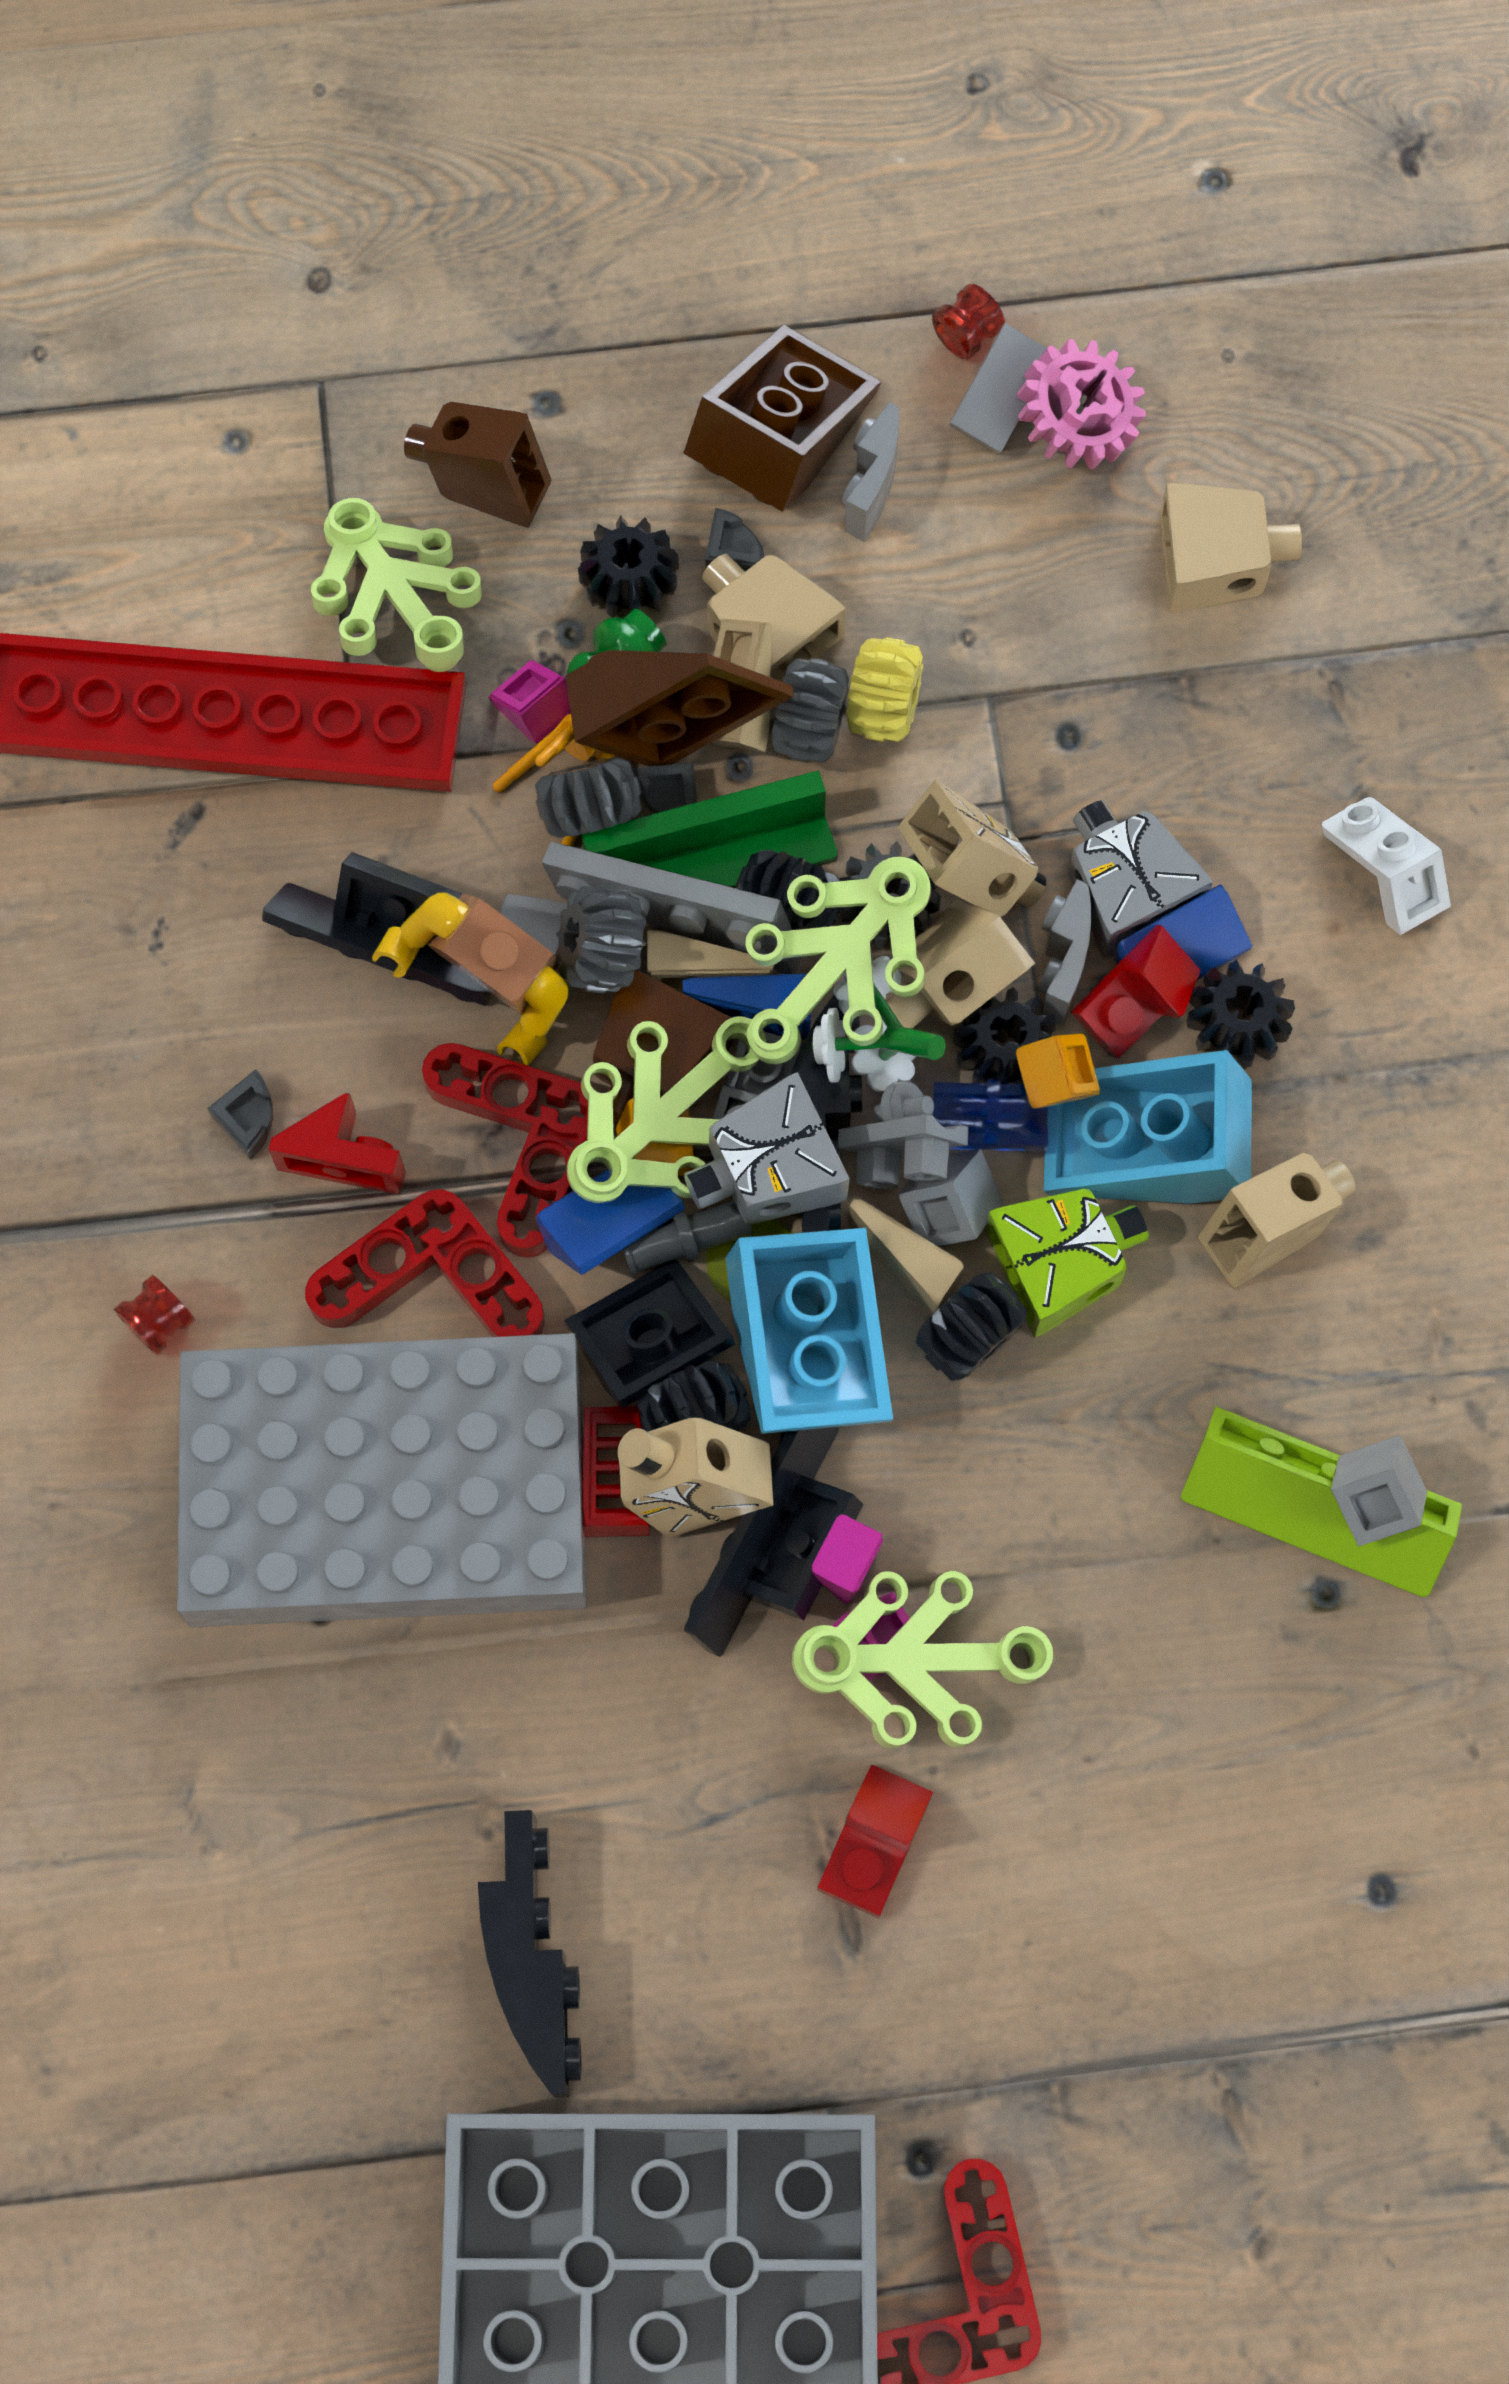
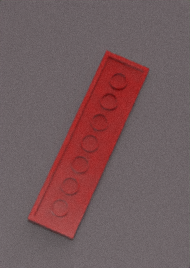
(230, 712)

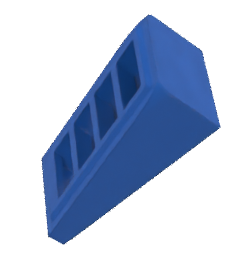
(747, 996)

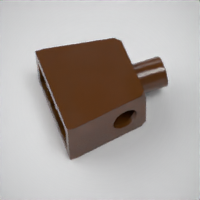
(483, 460)
(687, 1024)

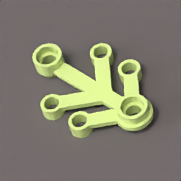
(357, 530)
(844, 950)
(653, 1117)
(909, 1659)

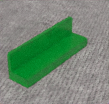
(719, 834)

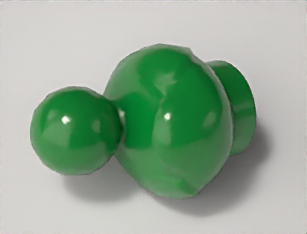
(631, 633)

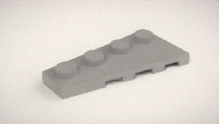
(675, 901)

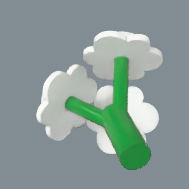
(887, 1058)

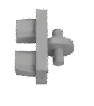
(902, 1130)

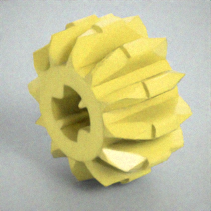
(884, 689)

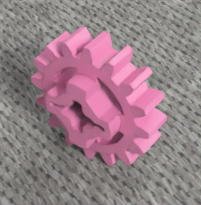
(1053, 395)

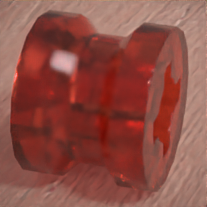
(968, 321)
(154, 1314)

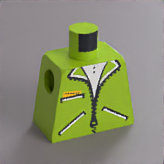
(1062, 1253)

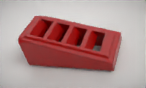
(610, 1521)

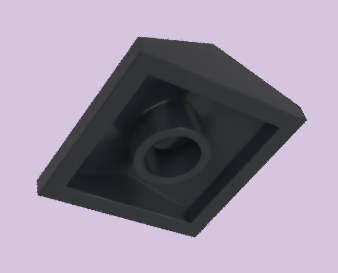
(648, 1332)

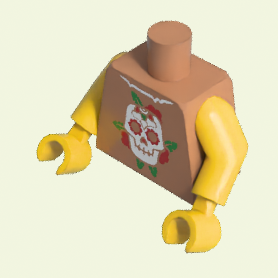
(490, 953)

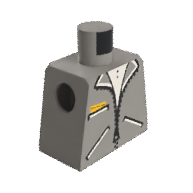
(1131, 872)
(771, 1158)

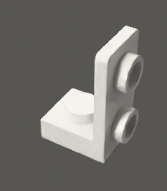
(1401, 858)

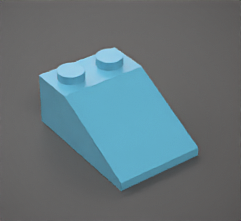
(1155, 1132)
(809, 1329)

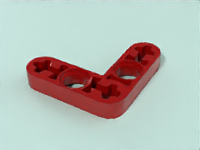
(544, 1136)
(444, 1250)
(984, 2301)

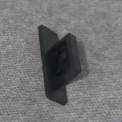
(366, 905)
(775, 1546)

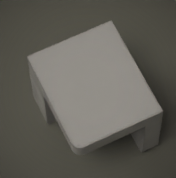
(954, 1207)
(1379, 1490)

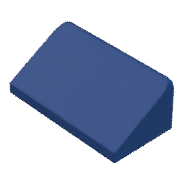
(1203, 928)
(590, 1232)

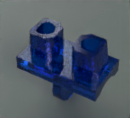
(994, 1113)

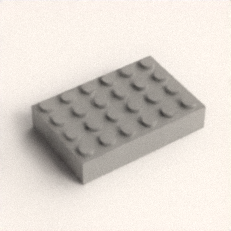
(380, 1480)
(659, 2249)

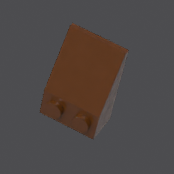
(779, 417)
(664, 703)

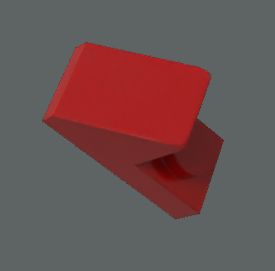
(1141, 988)
(323, 1150)
(874, 1841)

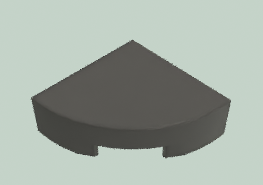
(733, 538)
(666, 786)
(245, 1113)

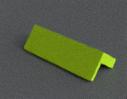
(1286, 1493)

